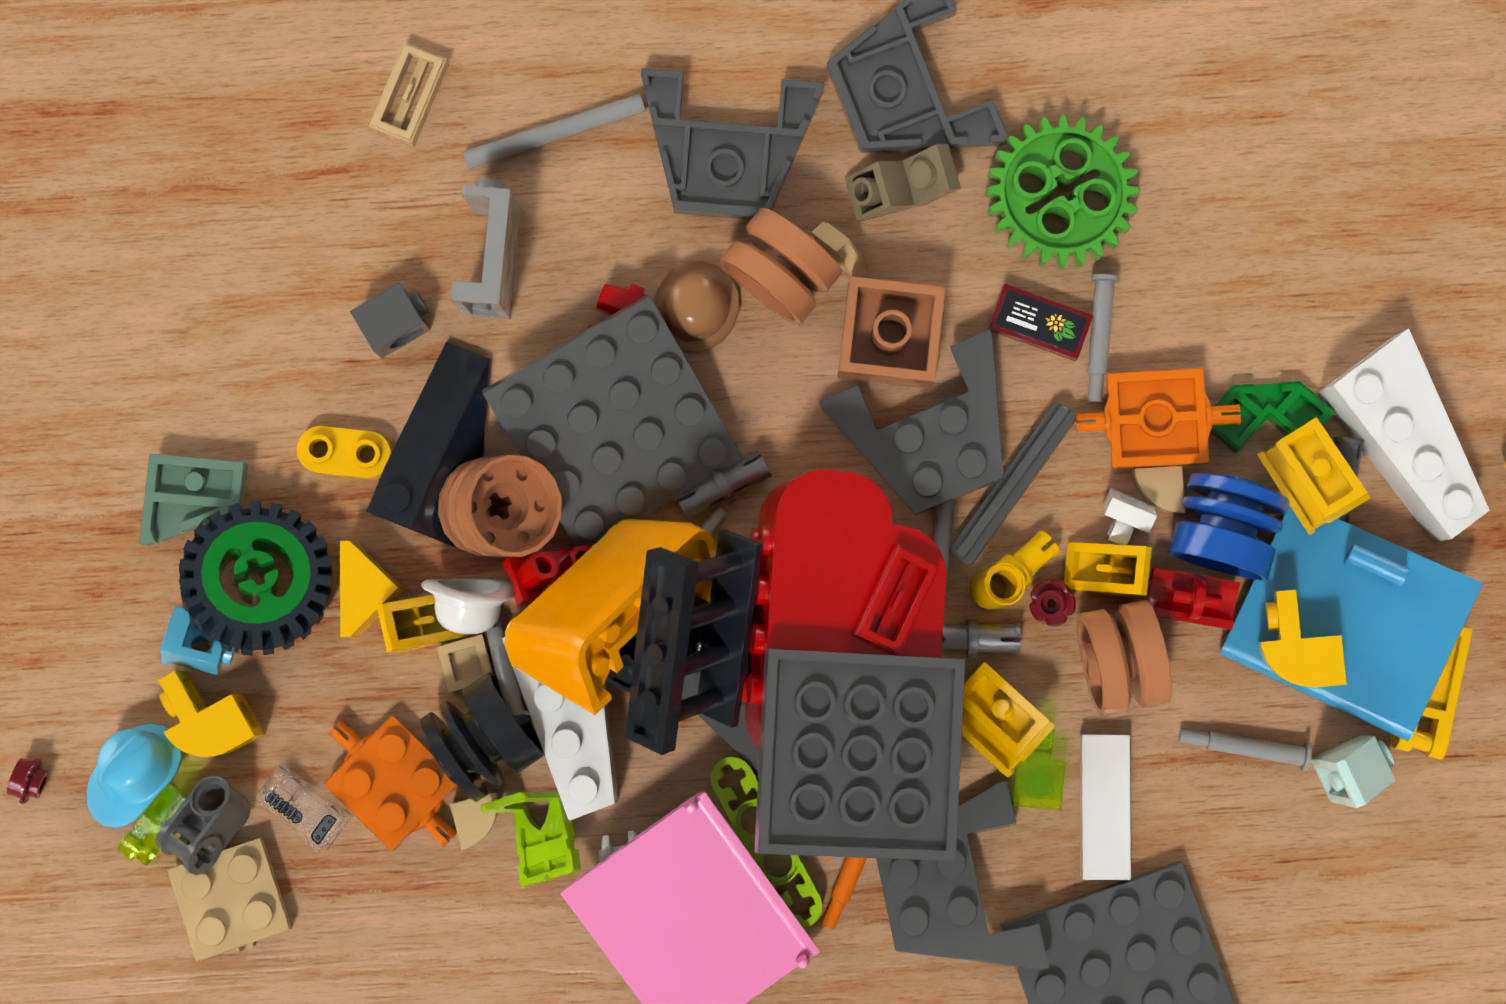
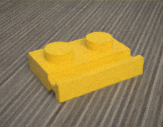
(1313, 476)
(1001, 720)

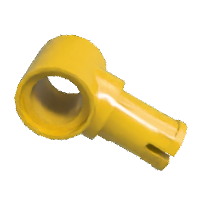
(1014, 571)

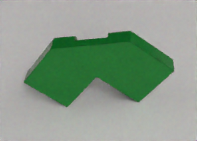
(1283, 404)

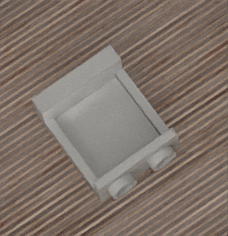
(494, 294)

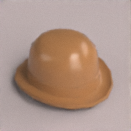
(698, 305)

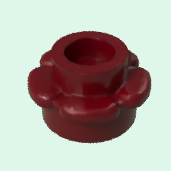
(1064, 602)
(27, 780)

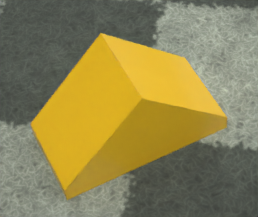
(1108, 569)
(362, 588)
(412, 624)

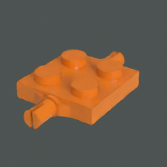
(1157, 418)
(391, 783)

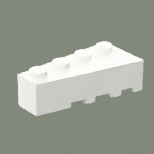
(1408, 436)
(574, 745)

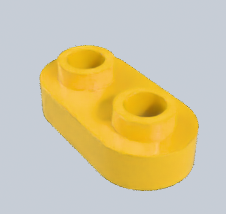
(344, 452)

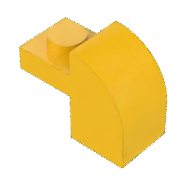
(1298, 659)
(204, 729)

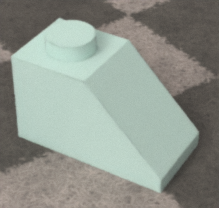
(1355, 770)

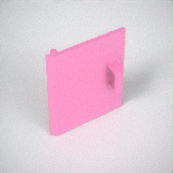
(689, 913)

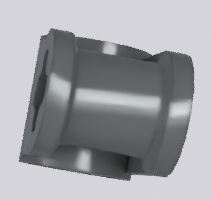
(204, 824)

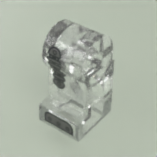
(304, 808)

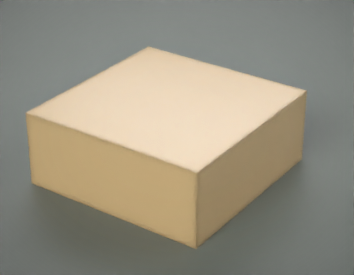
(465, 662)

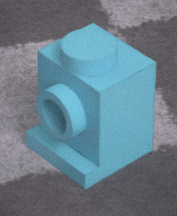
(179, 641)

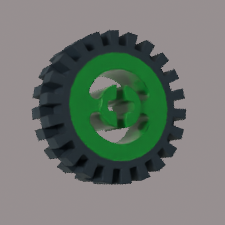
(244, 537)

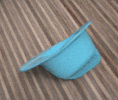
(131, 774)

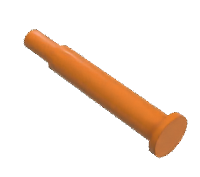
(843, 890)

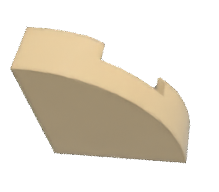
(840, 249)
(1162, 487)
(471, 822)

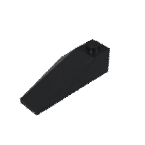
(437, 438)

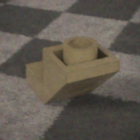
(903, 184)

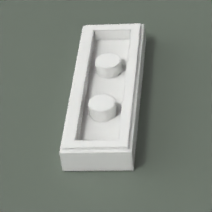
(1105, 807)

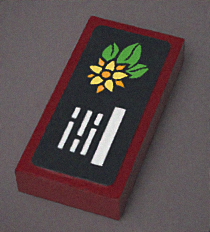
(1040, 322)

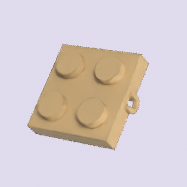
(231, 901)

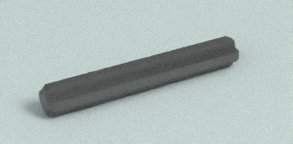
(1015, 482)

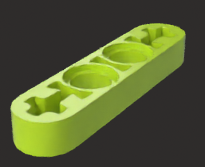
(727, 793)

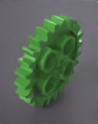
(1083, 226)

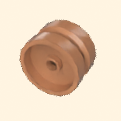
(781, 266)
(1124, 658)

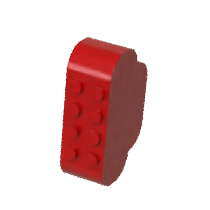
(817, 567)

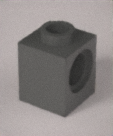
(392, 319)

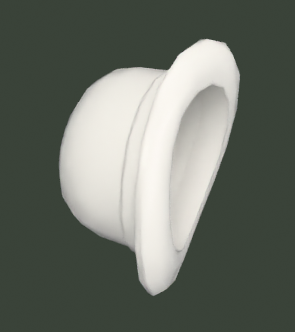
(468, 604)

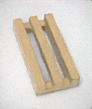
(425, 102)

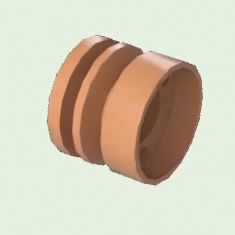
(523, 512)

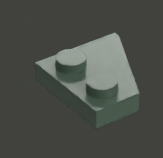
(186, 492)

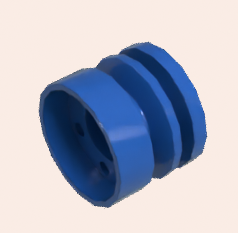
(1229, 526)

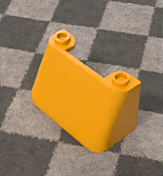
(592, 610)

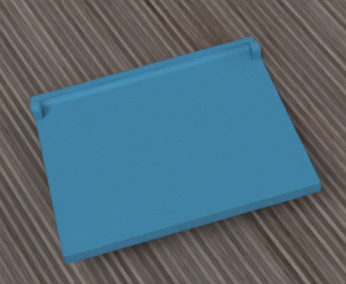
(1385, 601)

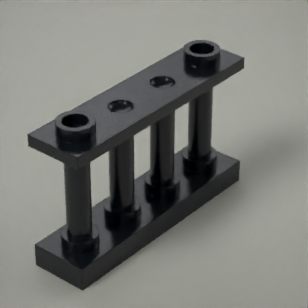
(664, 637)

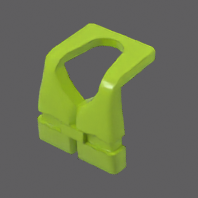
(542, 851)

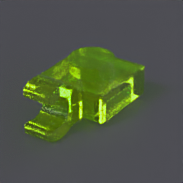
(1039, 779)
(142, 838)

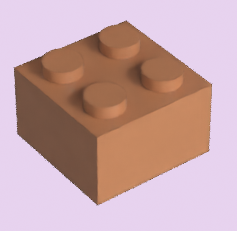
(891, 332)

